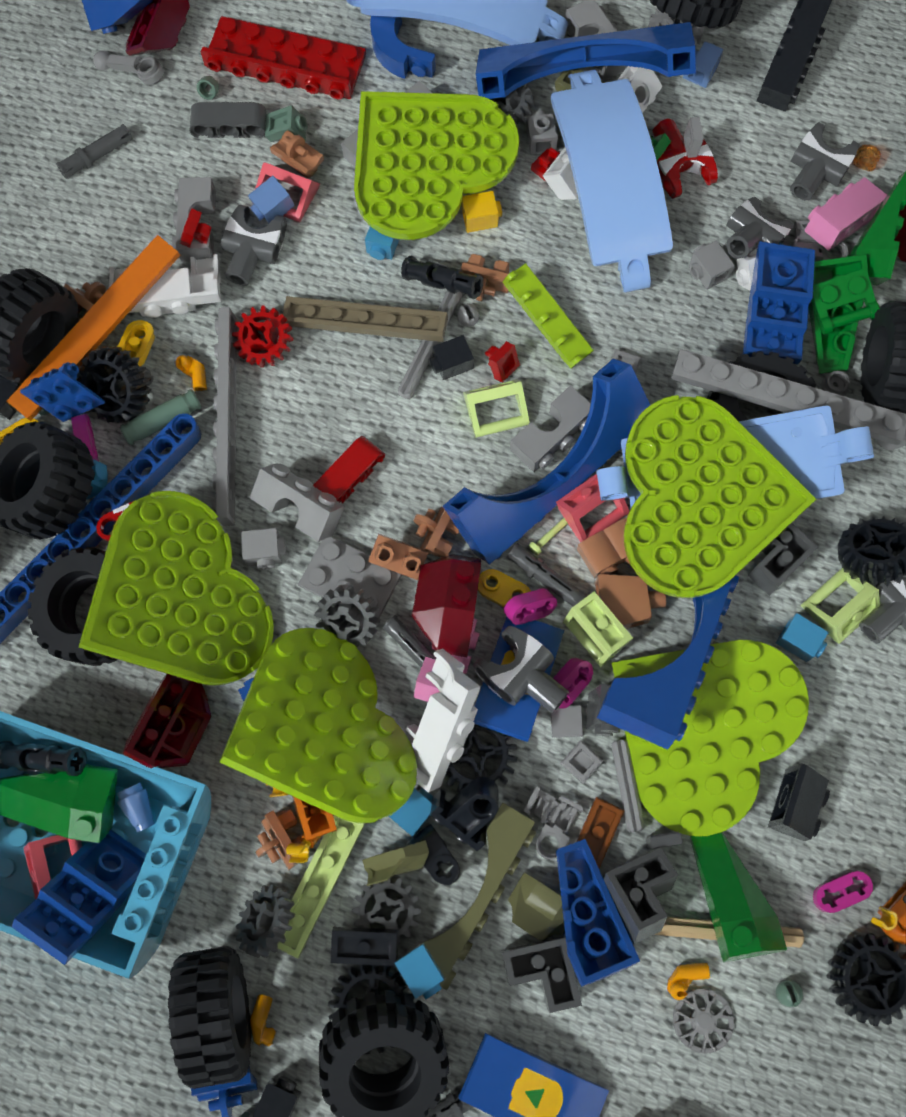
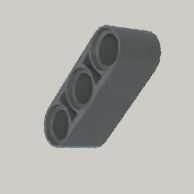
(227, 119)

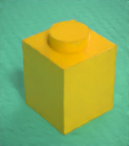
(480, 211)

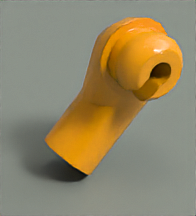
(194, 369)
(683, 976)
(258, 1019)

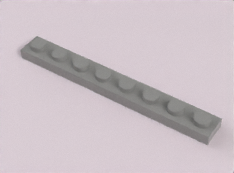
(786, 395)
(225, 426)

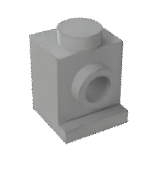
(541, 128)

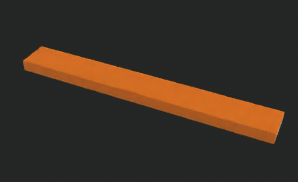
(102, 316)

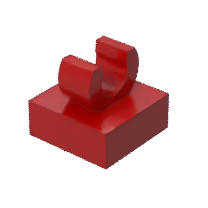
(544, 161)
(194, 229)
(503, 360)

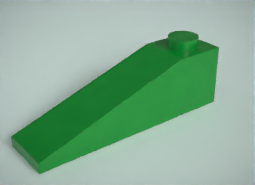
(879, 235)
(835, 349)
(61, 803)
(738, 909)

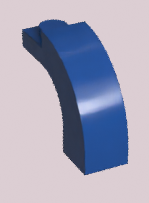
(396, 55)

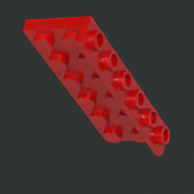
(284, 58)

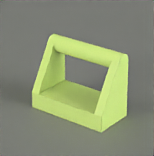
(493, 392)
(850, 615)
(597, 629)

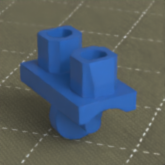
(224, 1093)

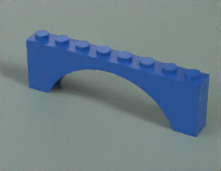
(658, 48)
(498, 521)
(657, 702)

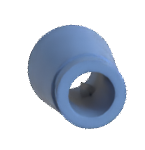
(136, 806)

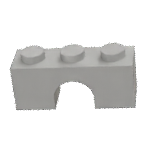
(590, 19)
(200, 195)
(536, 446)
(317, 510)

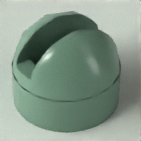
(203, 83)
(784, 995)

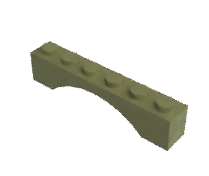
(505, 837)

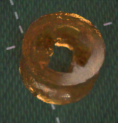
(867, 157)

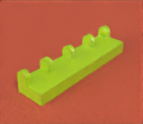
(547, 315)

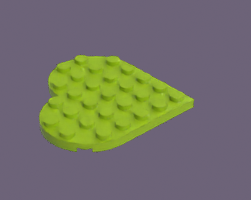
(426, 153)
(705, 496)
(173, 598)
(743, 715)
(318, 732)

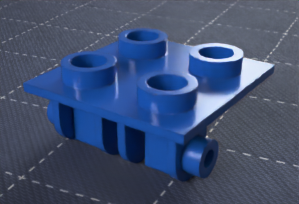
(62, 393)

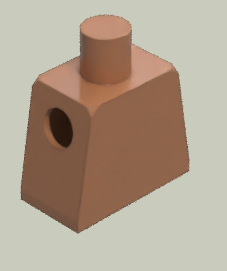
(628, 598)

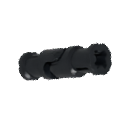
(442, 277)
(42, 758)

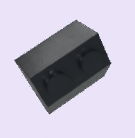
(799, 803)

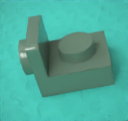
(282, 120)

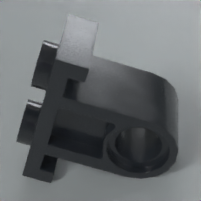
(466, 813)

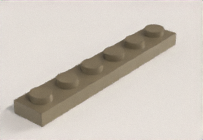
(365, 319)

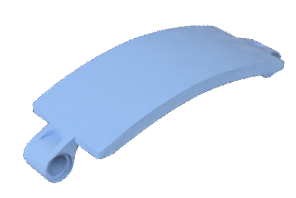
(502, 20)
(614, 175)
(798, 439)

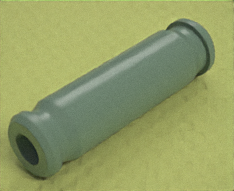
(159, 417)

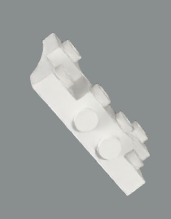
(179, 289)
(444, 722)

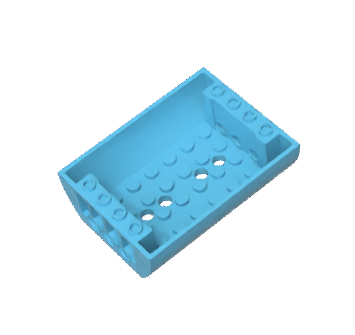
(180, 818)

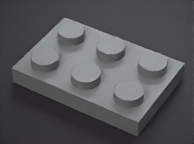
(345, 566)

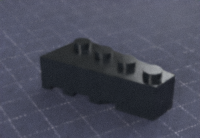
(793, 53)

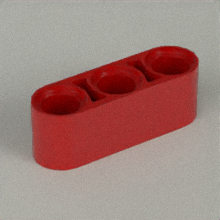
(350, 469)

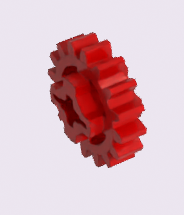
(252, 343)

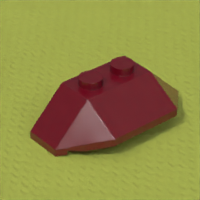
(157, 27)
(447, 602)
(170, 724)

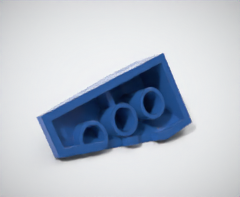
(111, 13)
(593, 927)

